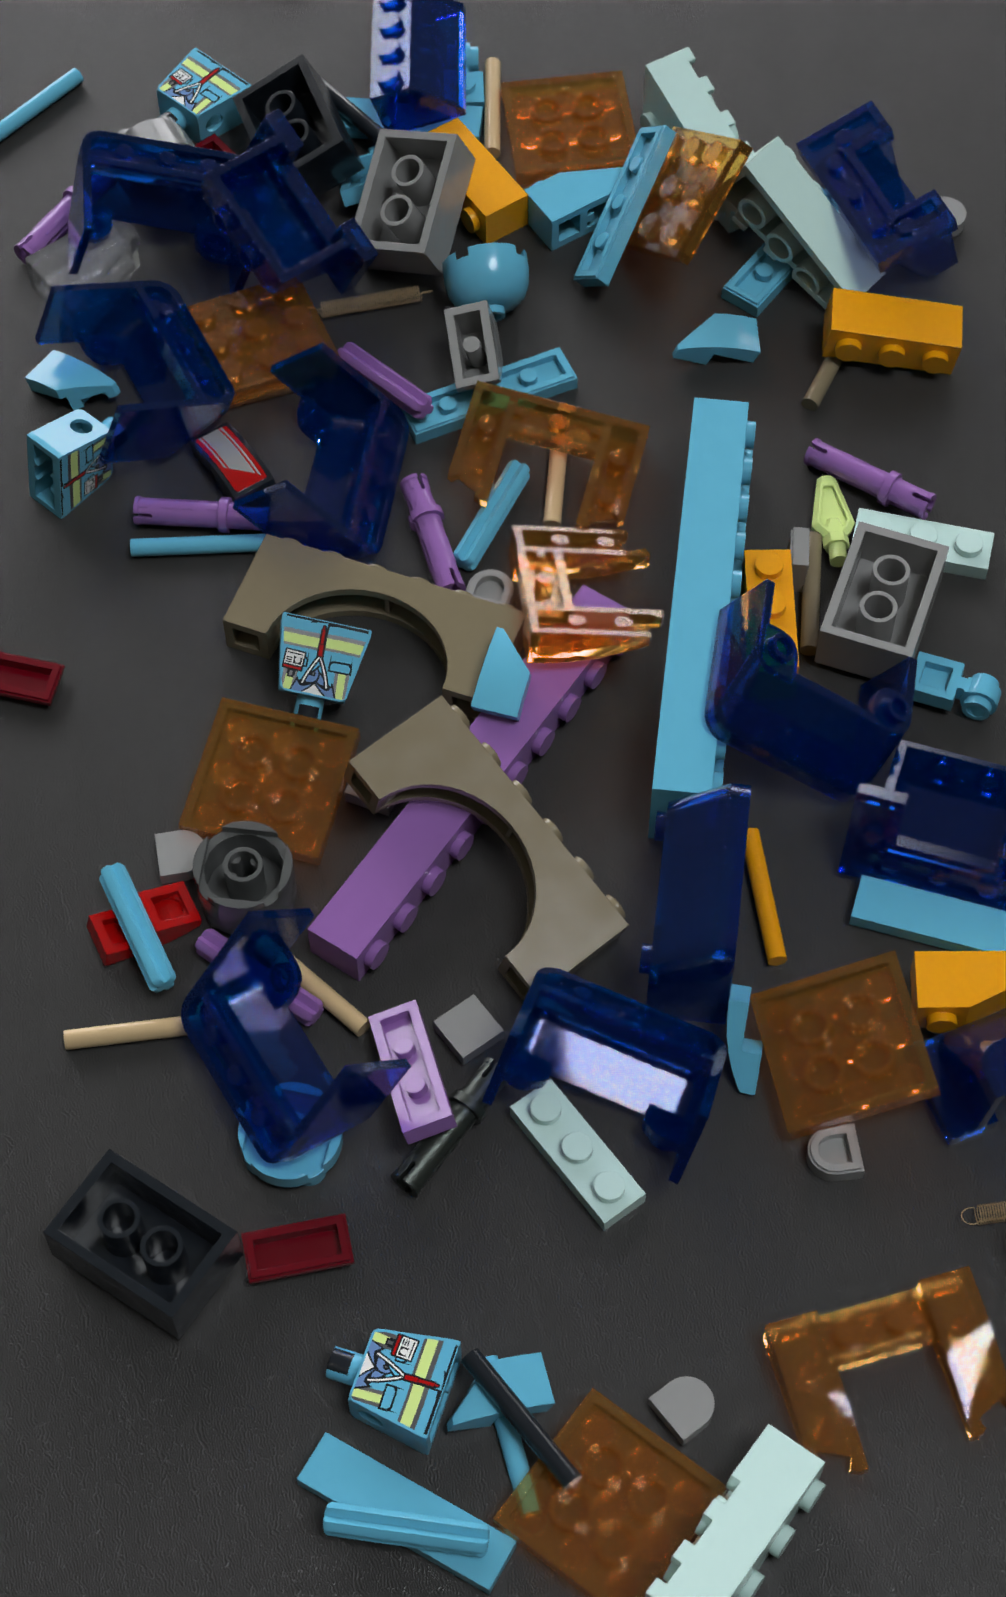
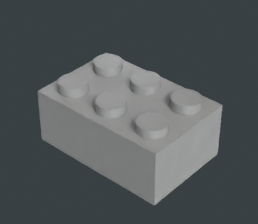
(414, 199)
(880, 601)

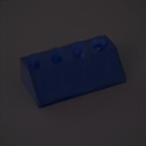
(418, 62)

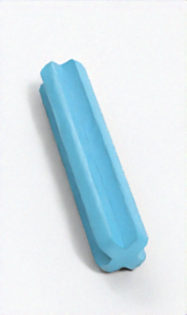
(490, 518)
(137, 927)
(406, 1529)

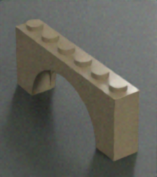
(328, 585)
(443, 761)

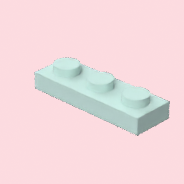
(968, 547)
(577, 1154)

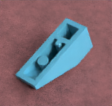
(569, 204)

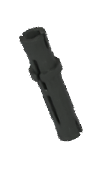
(434, 1150)

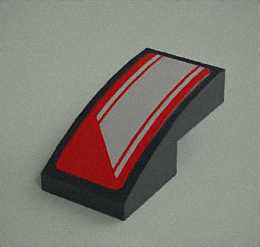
(232, 462)

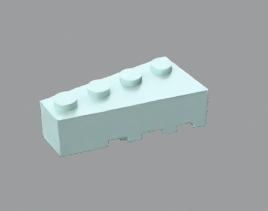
(684, 100)
(799, 224)
(746, 1523)

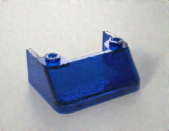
(149, 186)
(162, 351)
(355, 462)
(790, 721)
(698, 903)
(260, 1052)
(618, 1053)

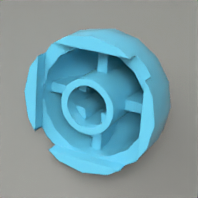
(490, 274)

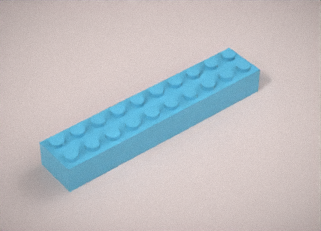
(704, 582)

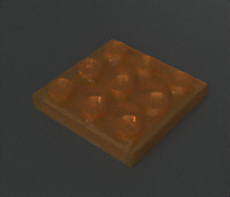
(567, 124)
(688, 194)
(256, 330)
(271, 772)
(844, 1045)
(622, 1515)

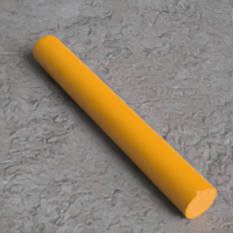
(764, 899)

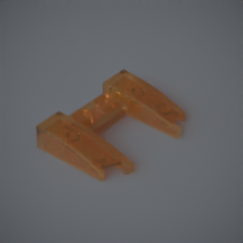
(504, 413)
(553, 627)
(939, 1312)

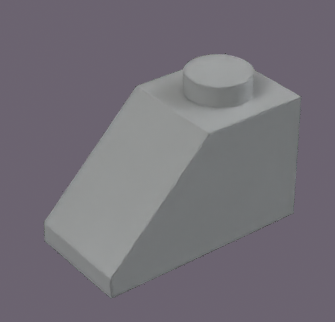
(474, 345)

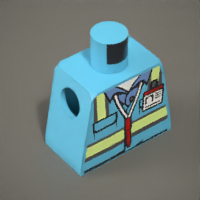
(201, 96)
(66, 461)
(318, 661)
(399, 1383)

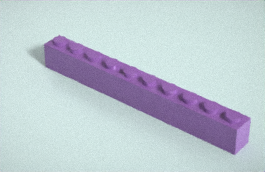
(430, 835)

